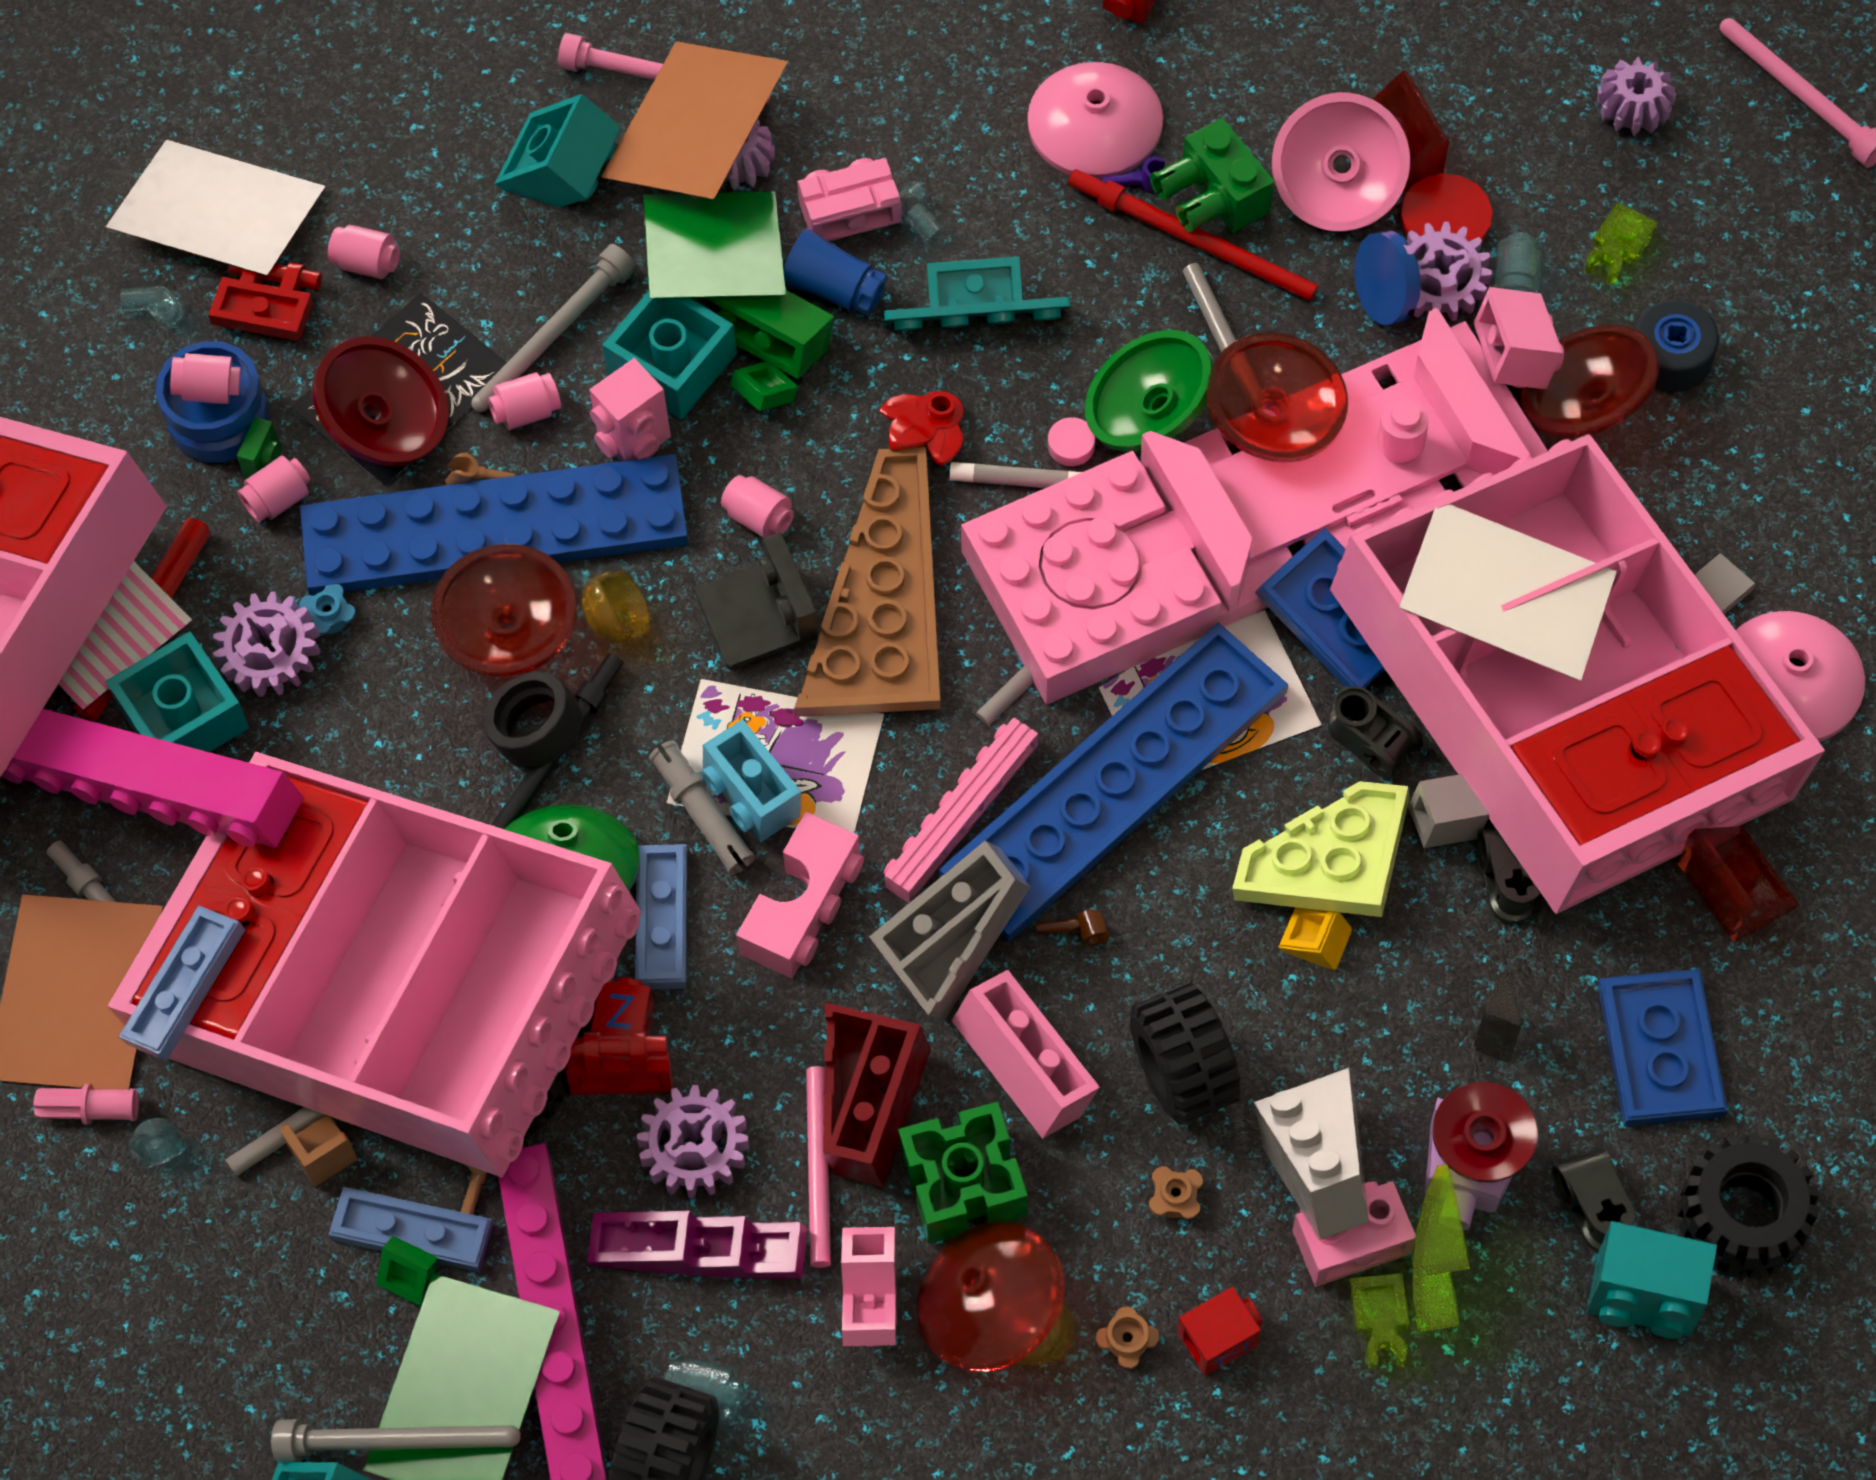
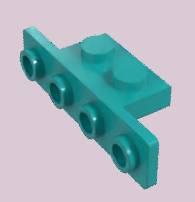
(975, 290)

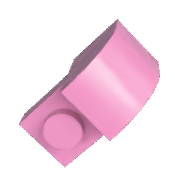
(869, 1286)

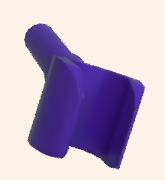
(1141, 177)

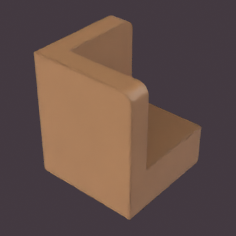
(319, 1149)

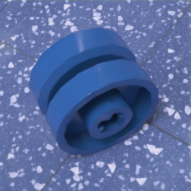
(210, 429)

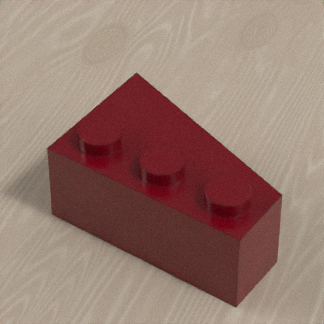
(869, 1091)

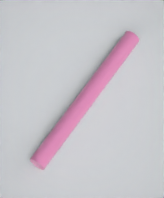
(817, 1170)

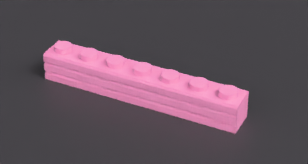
(960, 810)

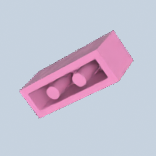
(1025, 1054)

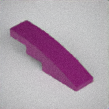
(697, 1245)

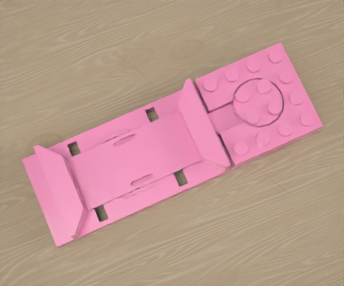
(1185, 537)

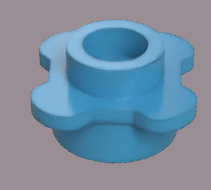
(337, 617)

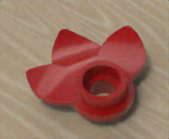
(920, 423)

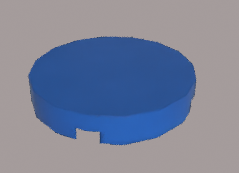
(1387, 278)

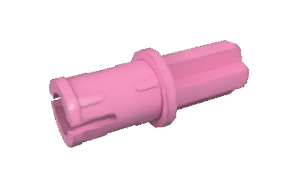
(86, 1104)

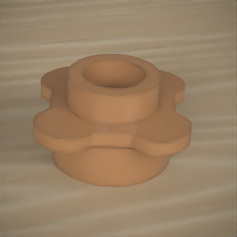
(1175, 1207)
(1127, 1322)

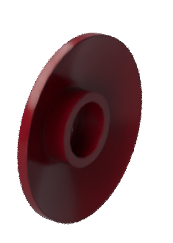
(1490, 1110)

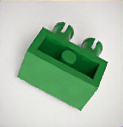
(1223, 173)

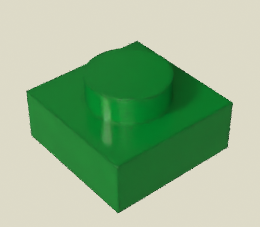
(764, 386)
(259, 447)
(406, 1270)

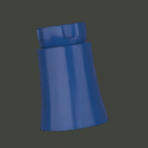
(833, 274)

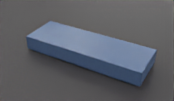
(663, 920)
(182, 983)
(373, 1219)

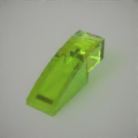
(1437, 1253)

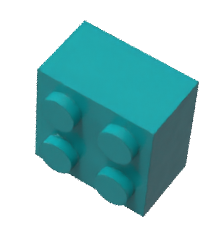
(676, 344)
(178, 697)
(1651, 1280)

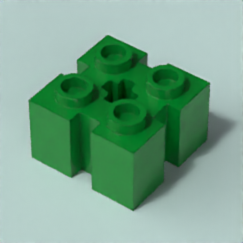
(982, 1149)

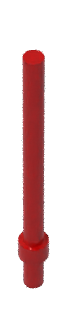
(1114, 197)

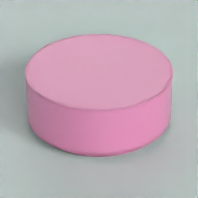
(1071, 442)

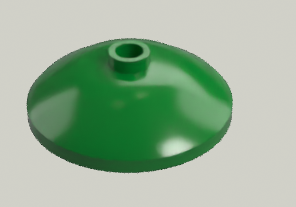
(1149, 387)
(584, 832)

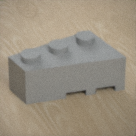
(952, 927)
(1317, 1150)

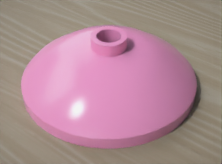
(1336, 128)
(1095, 137)
(1831, 682)

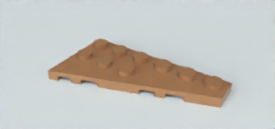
(881, 617)

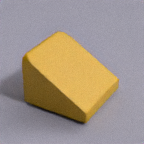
(1316, 936)

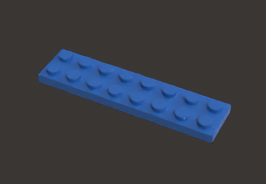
(558, 512)
(1129, 768)

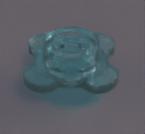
(156, 1142)

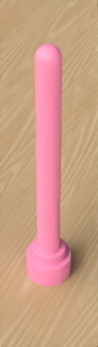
(577, 54)
(1861, 138)

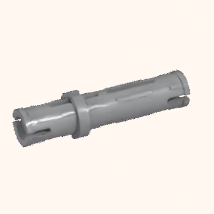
(691, 792)

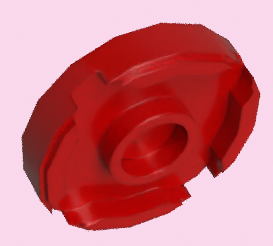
(1449, 200)

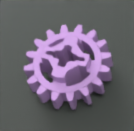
(1457, 261)
(253, 663)
(697, 1119)

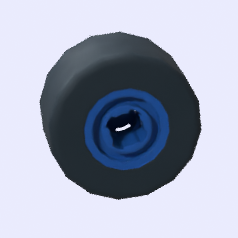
(1683, 341)

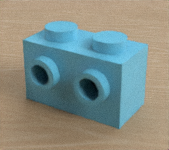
(751, 781)

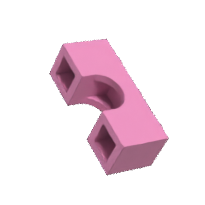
(785, 932)

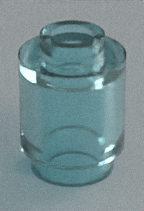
(1519, 263)
(710, 1379)

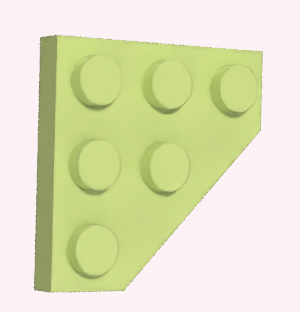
(1330, 855)

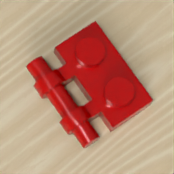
(265, 308)
(619, 1064)

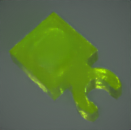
(1620, 238)
(1380, 1309)

